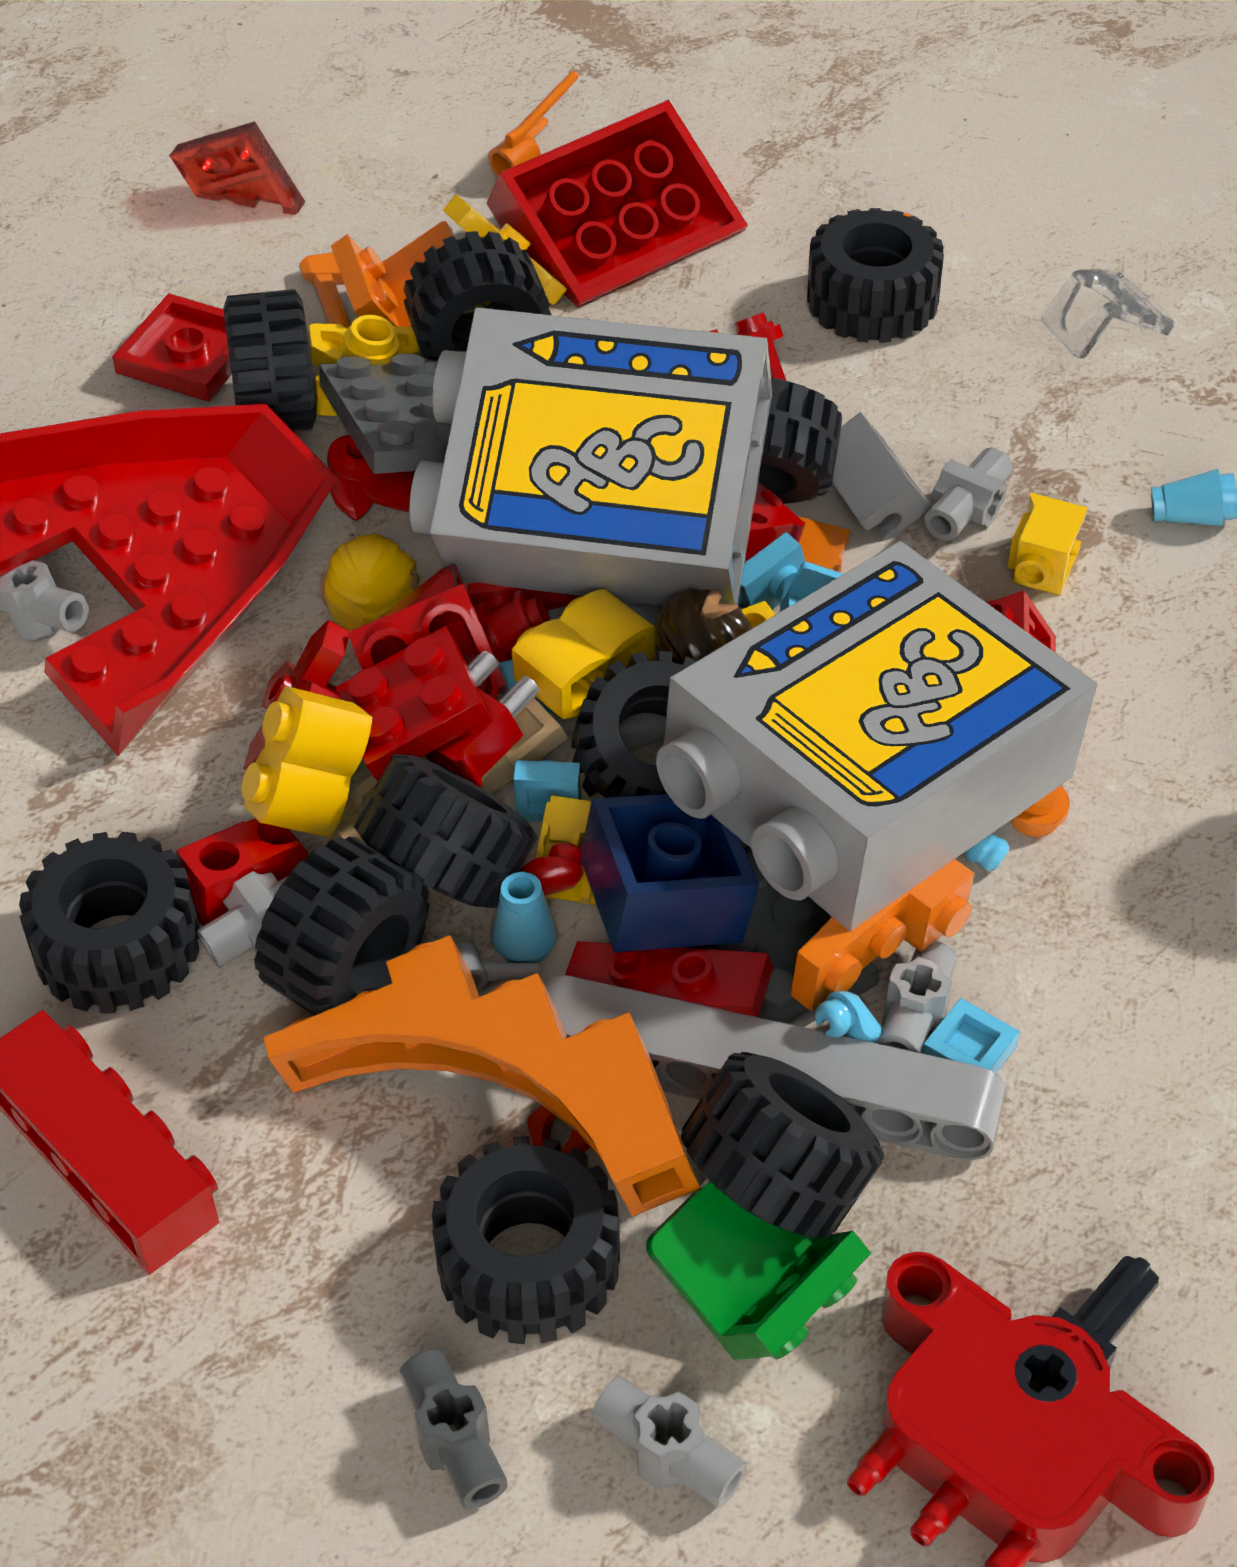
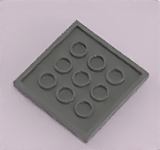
(388, 410)

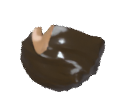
(697, 624)

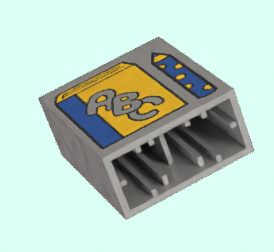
(596, 456)
(872, 733)

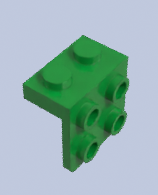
(750, 1277)

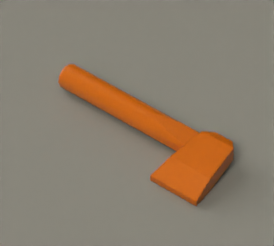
(324, 274)

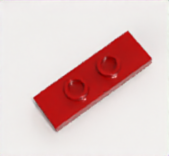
(699, 976)

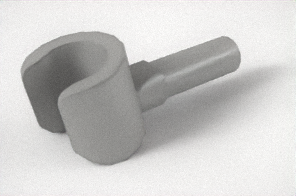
(492, 970)

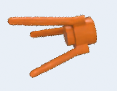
(520, 142)

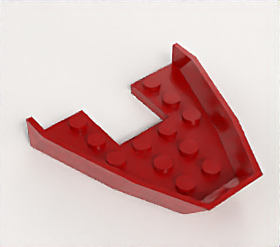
(181, 520)

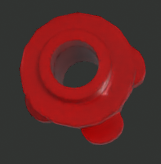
(510, 621)

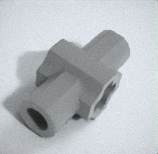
(968, 494)
(37, 604)
(238, 928)
(917, 997)
(693, 1463)

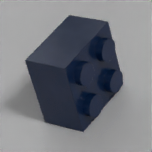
(665, 875)

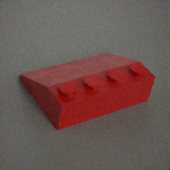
(617, 203)

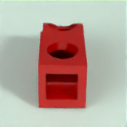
(231, 854)

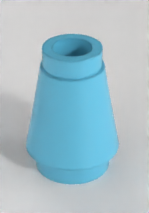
(1196, 499)
(523, 921)

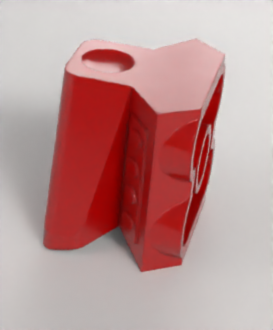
(432, 605)

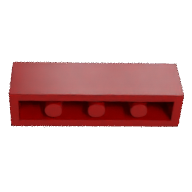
(102, 1143)

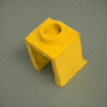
(1046, 543)

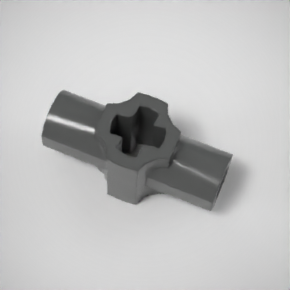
(460, 1453)

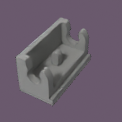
(875, 480)

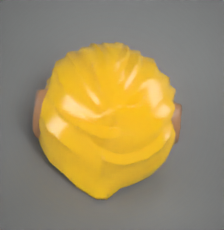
(366, 579)

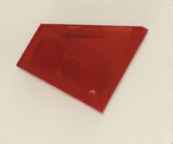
(237, 168)

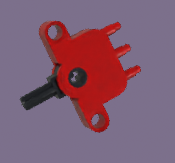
(1001, 1450)

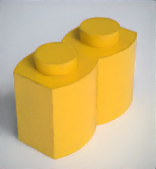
(578, 647)
(306, 761)

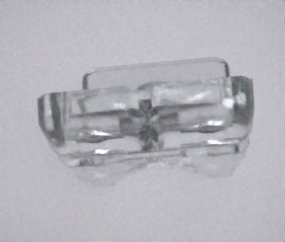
(1127, 303)

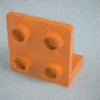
(378, 285)

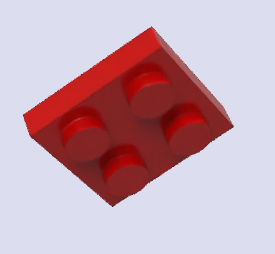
(178, 349)
(416, 700)

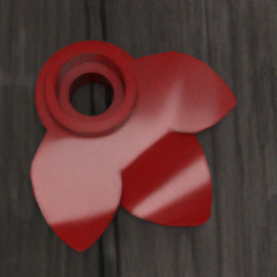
(359, 487)

